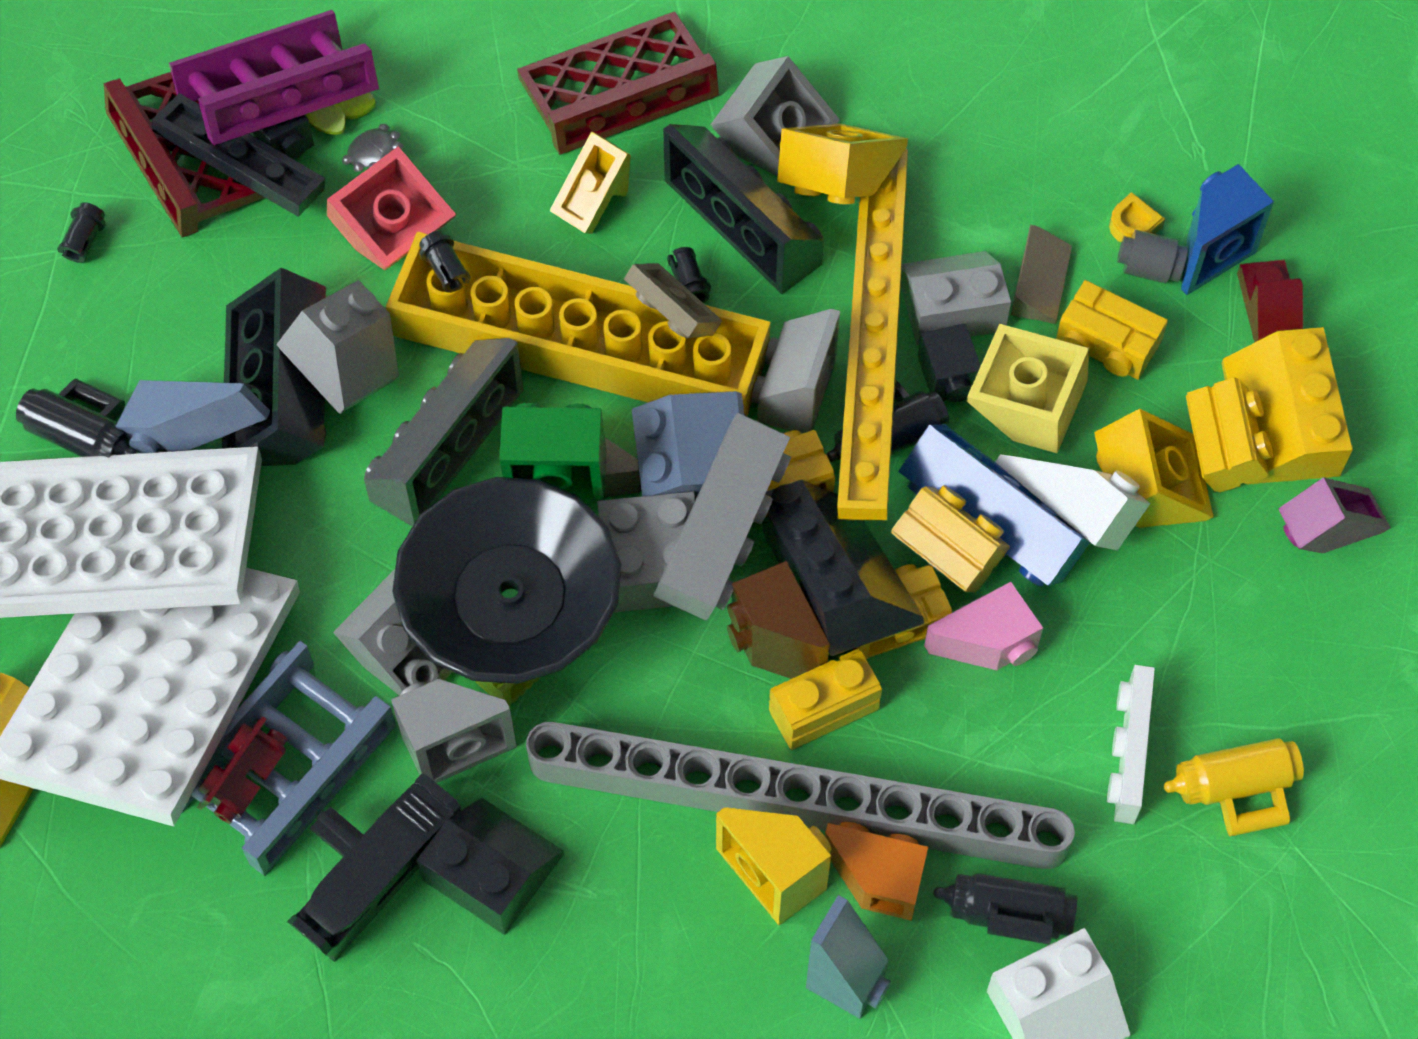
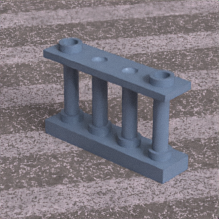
(331, 763)

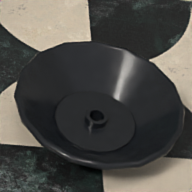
(501, 539)

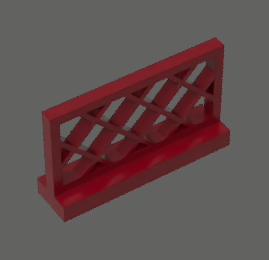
(628, 101)
(159, 165)

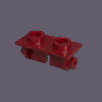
(252, 752)

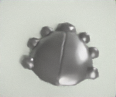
(371, 147)

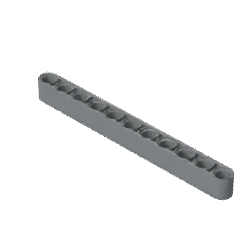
(822, 785)

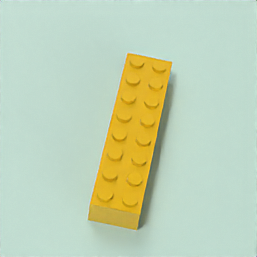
(574, 327)

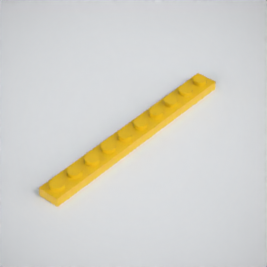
(873, 351)

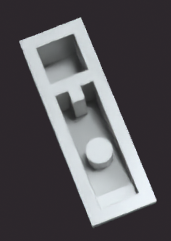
(1091, 501)

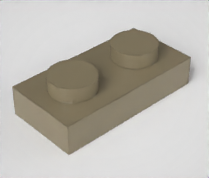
(673, 300)

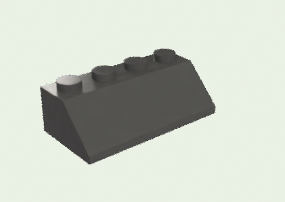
(446, 429)

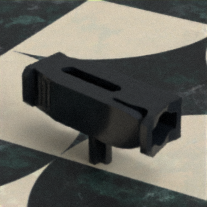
(372, 864)

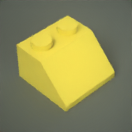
(1030, 386)

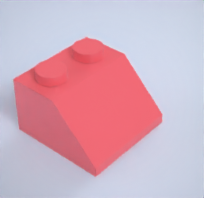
(387, 208)

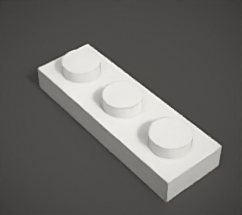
(1130, 744)

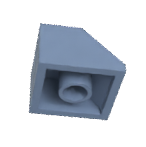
(681, 438)

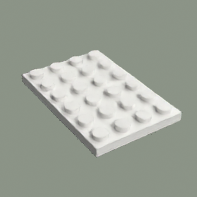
(126, 531)
(142, 700)

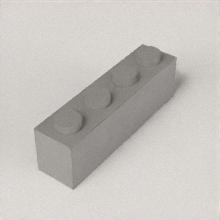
(722, 517)

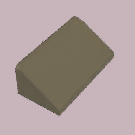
(1041, 276)

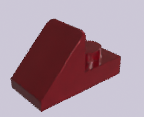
(1271, 298)

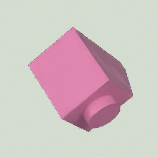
(988, 631)

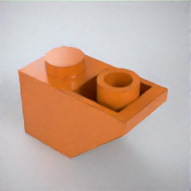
(877, 868)

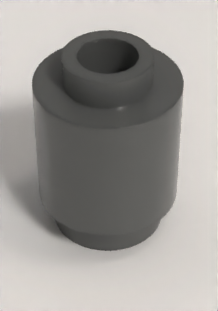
(1152, 257)

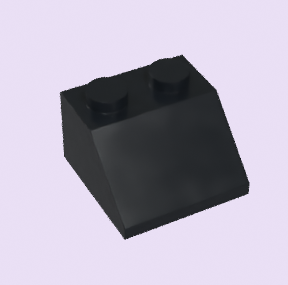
(488, 863)

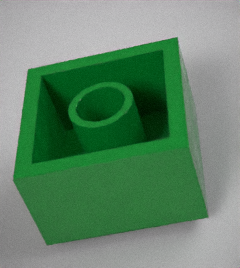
(556, 446)

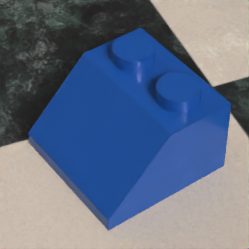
(1224, 226)

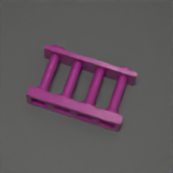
(274, 76)

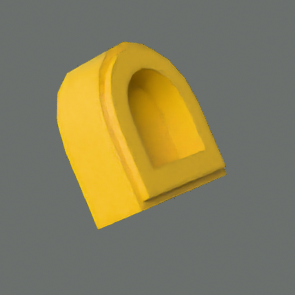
(1134, 214)

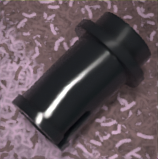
(78, 239)
(439, 252)
(688, 272)

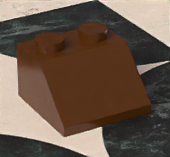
(776, 623)

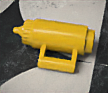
(1240, 774)

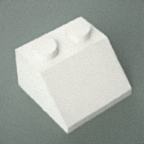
(1059, 993)

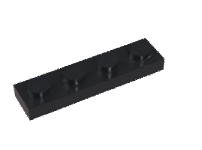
(241, 158)

